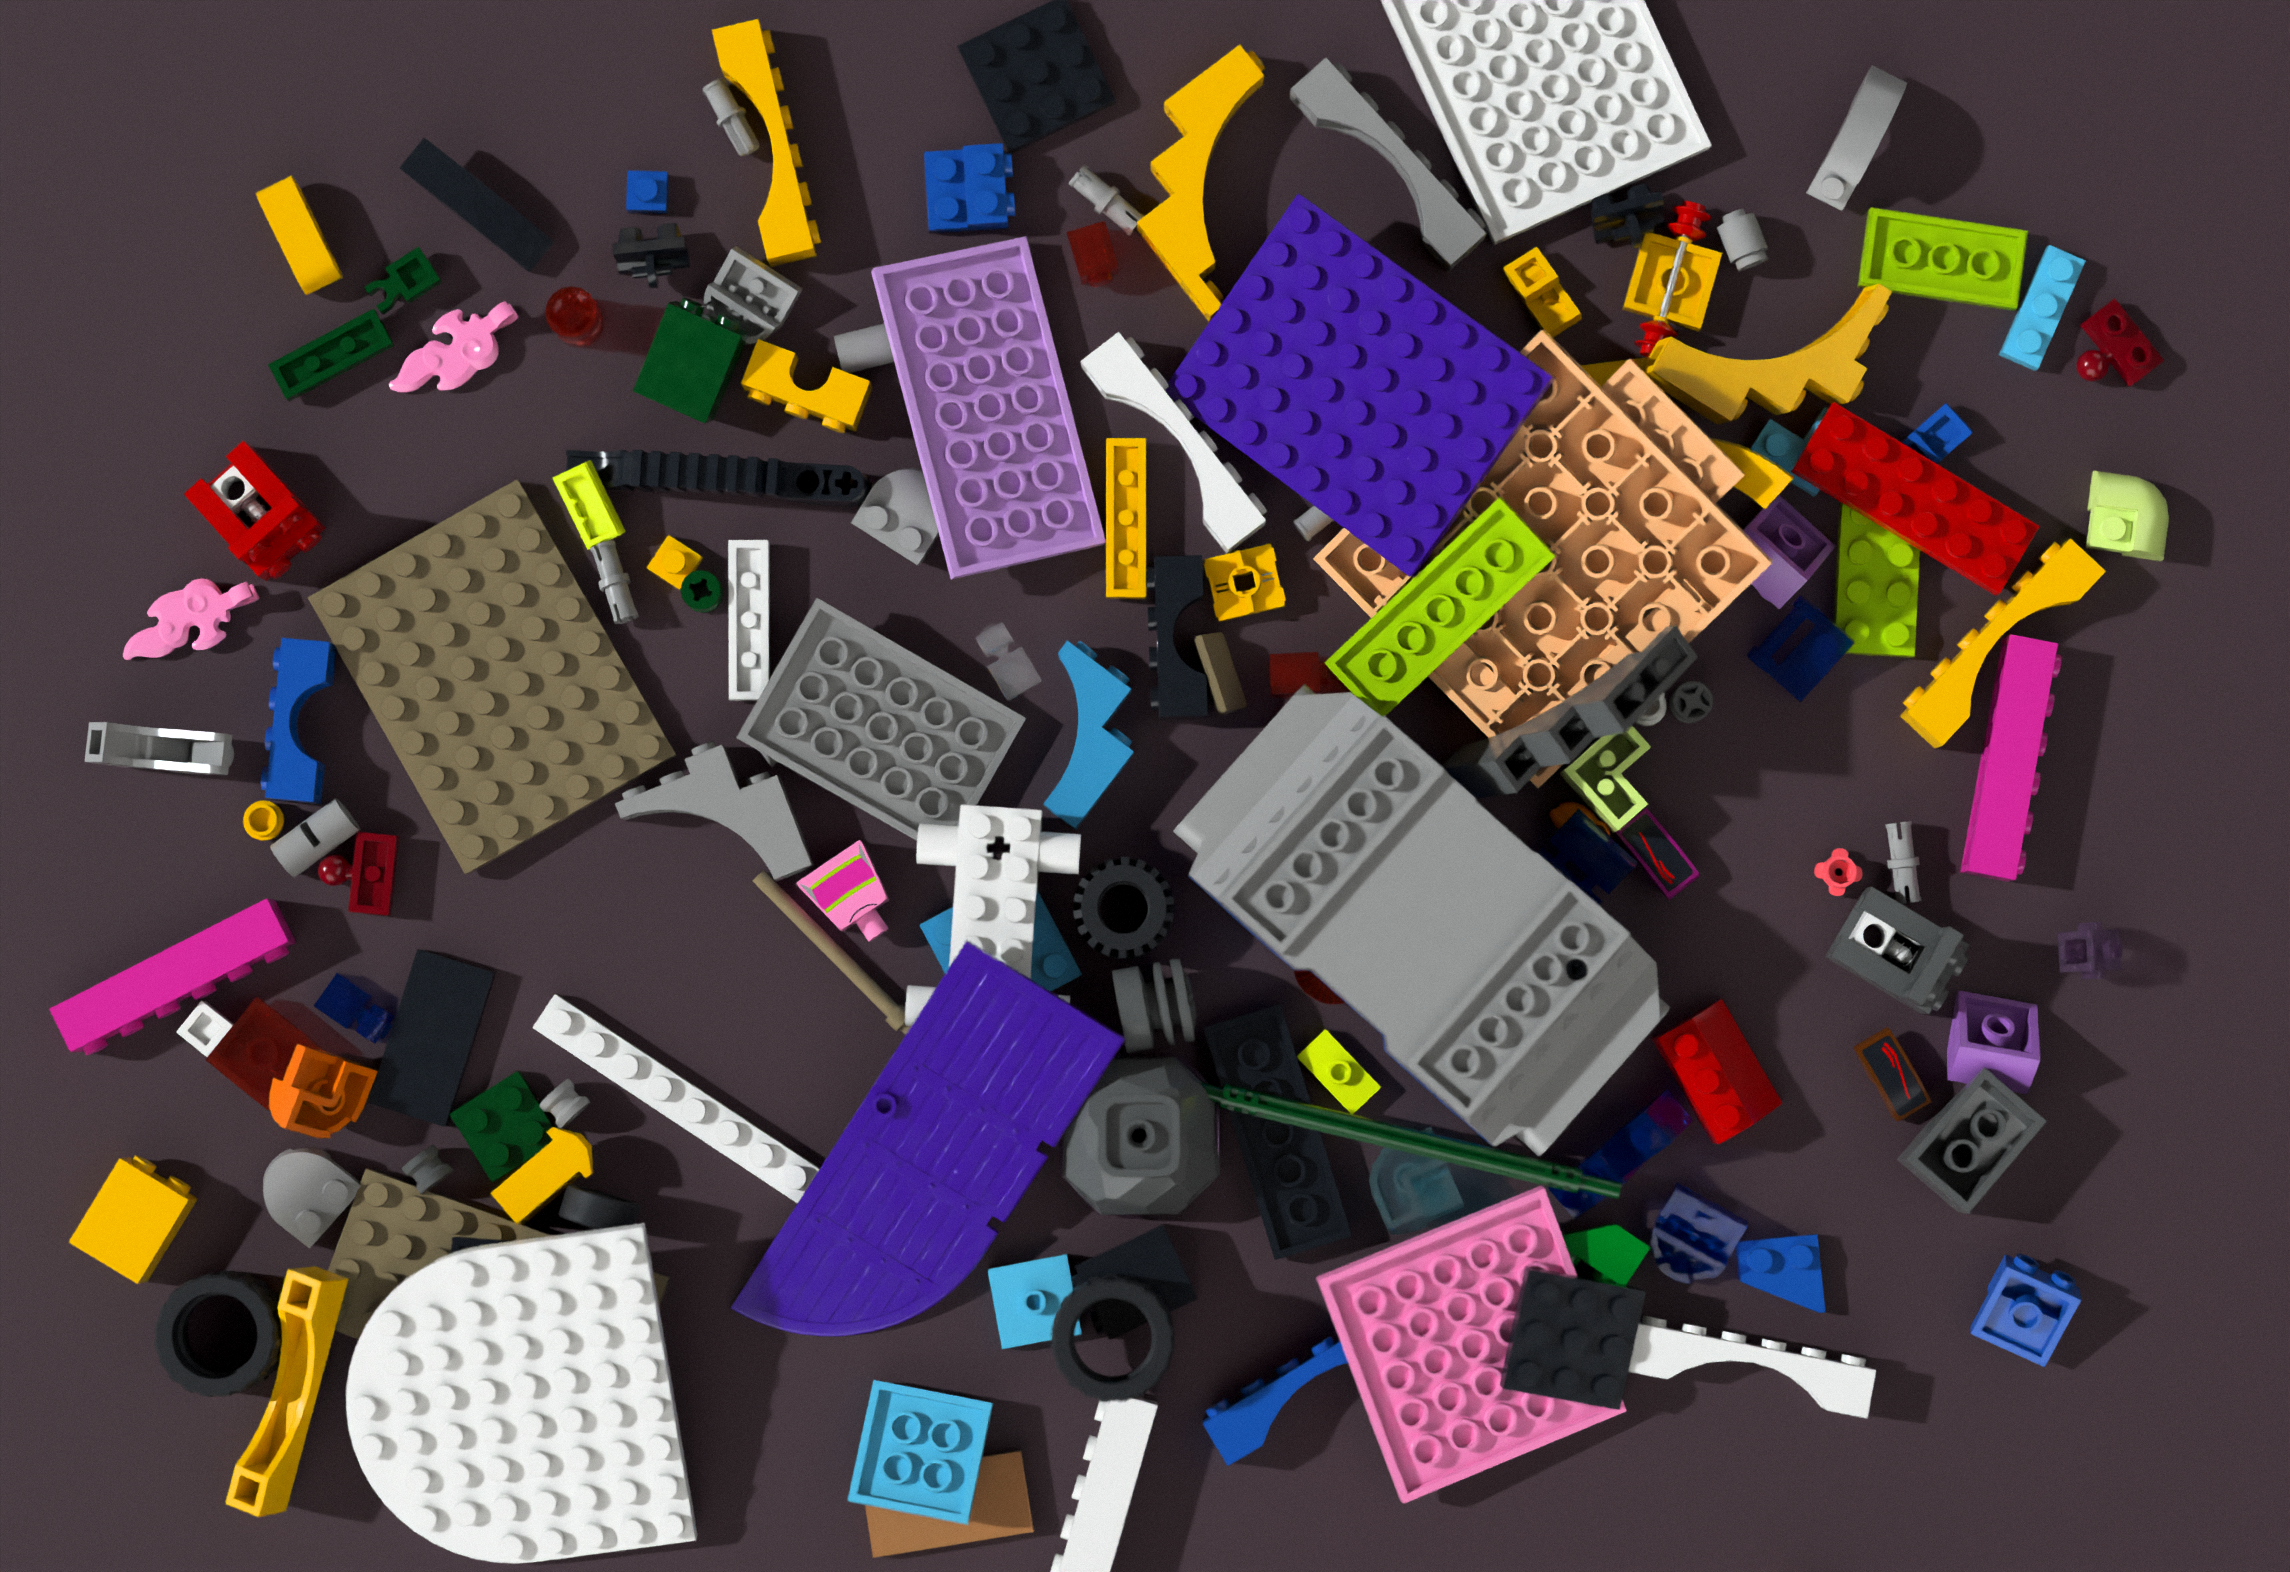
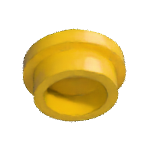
(263, 820)

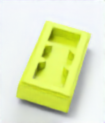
(589, 504)
(1338, 1072)

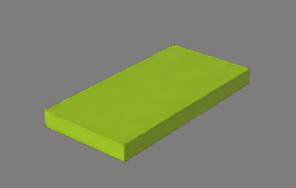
(1943, 258)

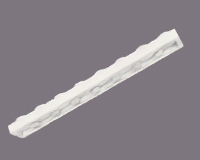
(676, 1098)

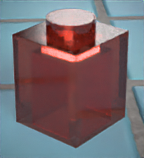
(1093, 254)
(1293, 670)

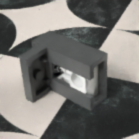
(1935, 961)

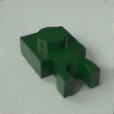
(409, 277)

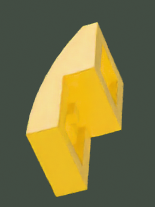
(1542, 293)

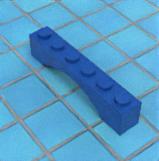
(1244, 1423)

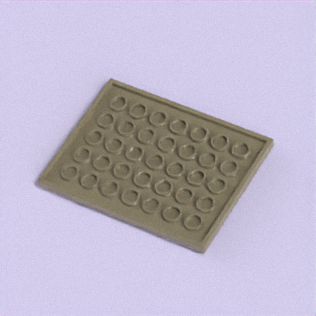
(491, 677)

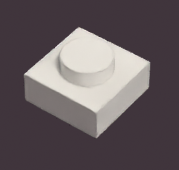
(205, 1028)

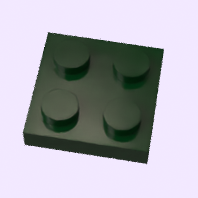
(504, 1126)

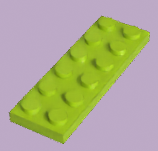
(1440, 608)

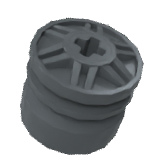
(1154, 1005)

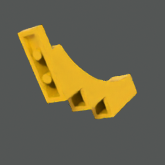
(1177, 225)

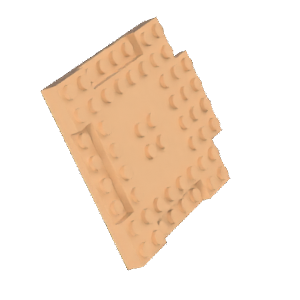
(1638, 539)

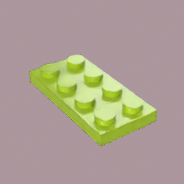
(1875, 587)

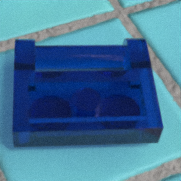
(1810, 658)

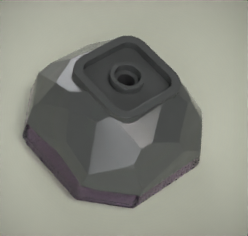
(1180, 1147)

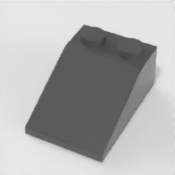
(1972, 1141)

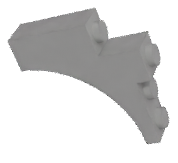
(712, 790)

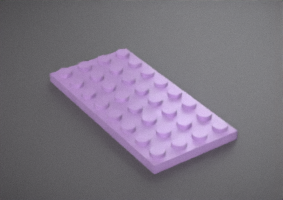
(988, 407)

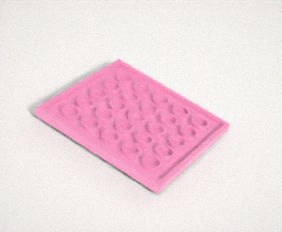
(1432, 1337)

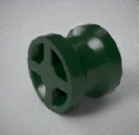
(708, 595)

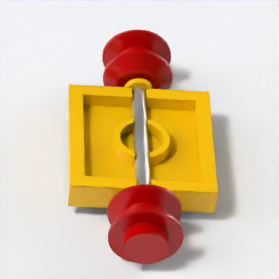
(1672, 278)

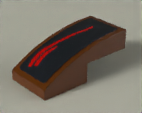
(1892, 1074)

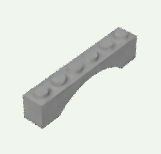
(1335, 105)

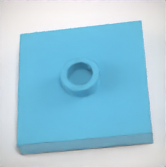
(1028, 1298)

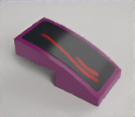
(1657, 854)

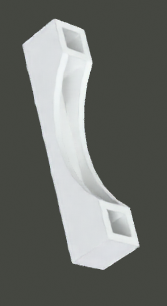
(1124, 378)
(1833, 1384)

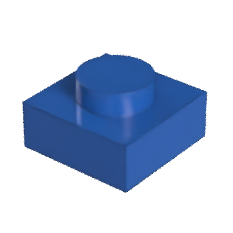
(647, 192)

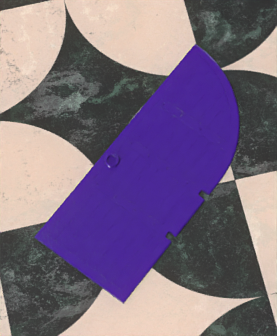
(932, 1155)

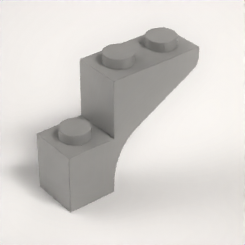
(159, 748)

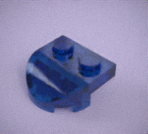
(1694, 1236)

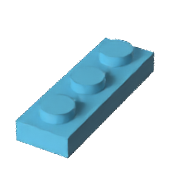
(2042, 307)

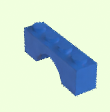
(302, 671)

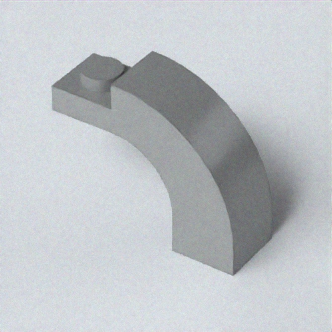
(1858, 138)

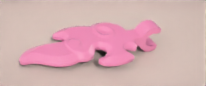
(471, 350)
(195, 605)

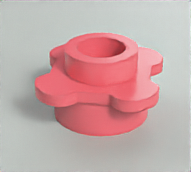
(1850, 872)

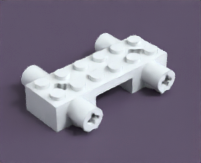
(994, 896)

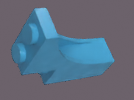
(1097, 753)

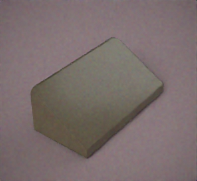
(1220, 672)

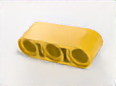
(299, 235)

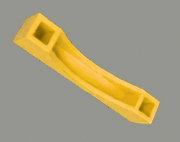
(784, 220)
(1946, 701)
(308, 1322)

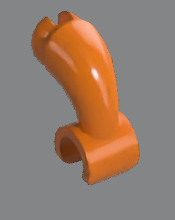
(1564, 811)

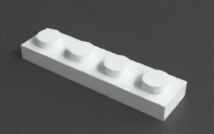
(748, 618)

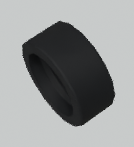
(597, 1208)

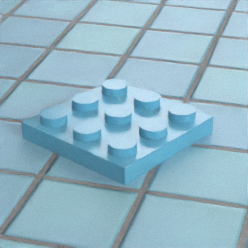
(920, 1452)

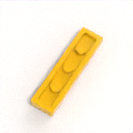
(1125, 518)

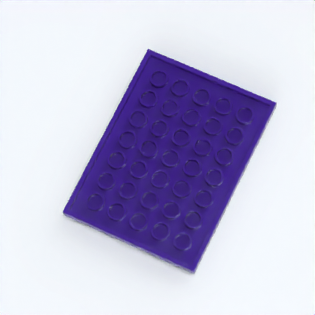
(1357, 385)

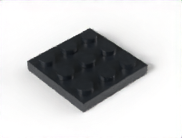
(1036, 74)
(1572, 1338)

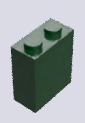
(691, 360)

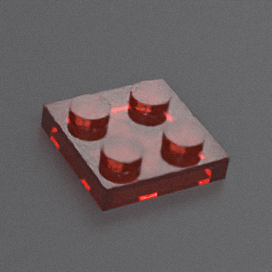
(258, 1050)

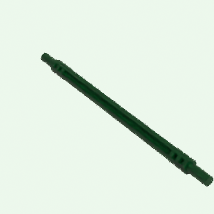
(1409, 1140)

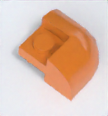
(320, 1092)

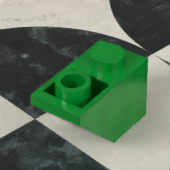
(1608, 1250)

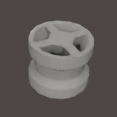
(564, 1103)

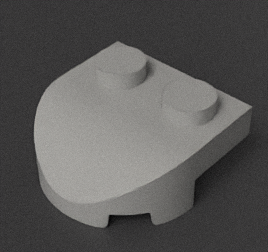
(751, 295)
(900, 514)
(307, 1192)

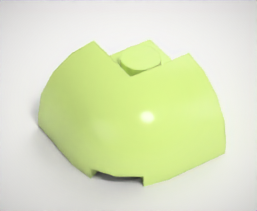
(2127, 516)

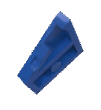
(1784, 1268)

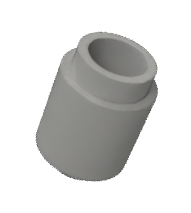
(1743, 239)

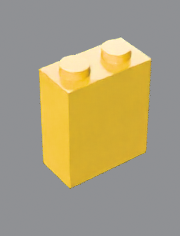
(134, 1218)

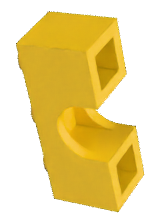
(837, 402)

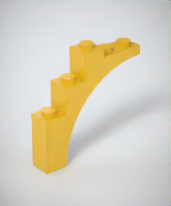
(1825, 367)

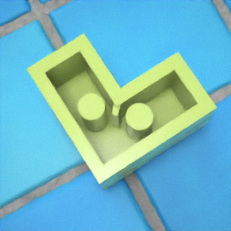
(1599, 779)

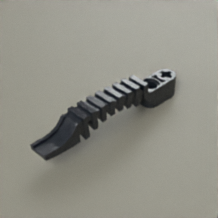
(716, 474)

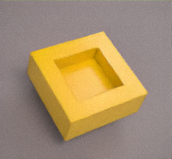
(674, 562)

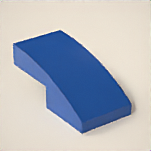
(1939, 434)

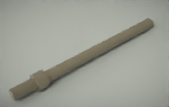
(894, 1013)

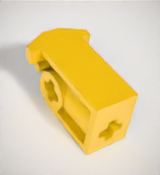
(545, 1175)

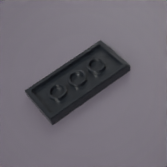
(432, 1038)

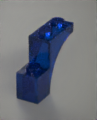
(1628, 1149)

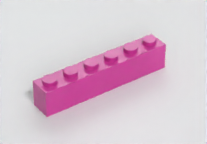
(2010, 758)
(173, 976)

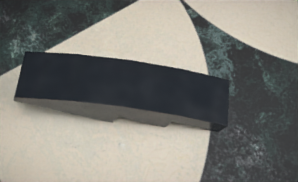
(476, 204)

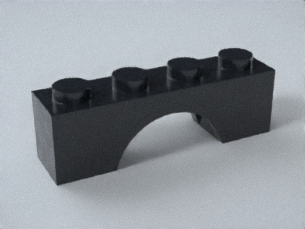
(1177, 586)

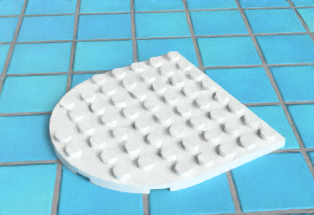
(525, 1401)

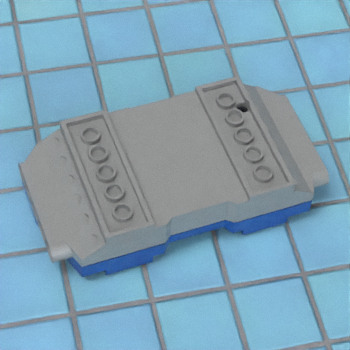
(1423, 918)

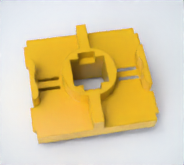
(1256, 561)

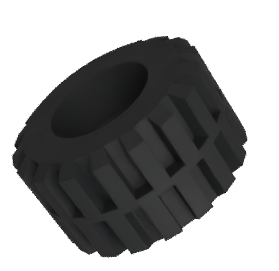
(1123, 872)

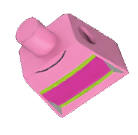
(849, 891)

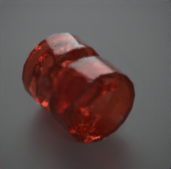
(574, 316)

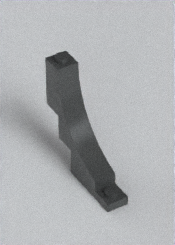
(1561, 733)

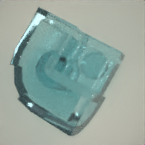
(1412, 1190)

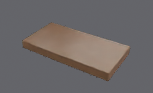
(998, 1511)

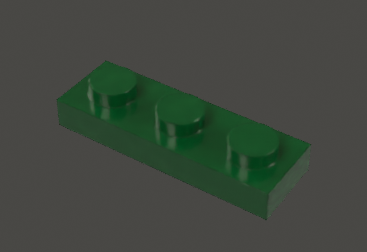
(331, 355)

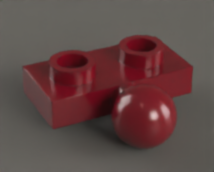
(2119, 344)
(370, 874)

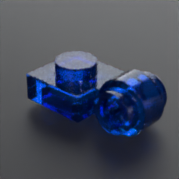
(347, 1001)

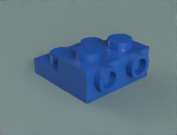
(968, 188)
(2026, 1308)

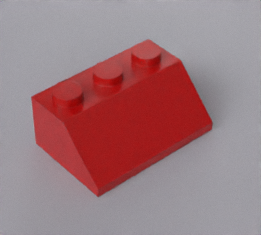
(1717, 1072)

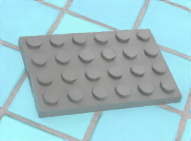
(879, 724)

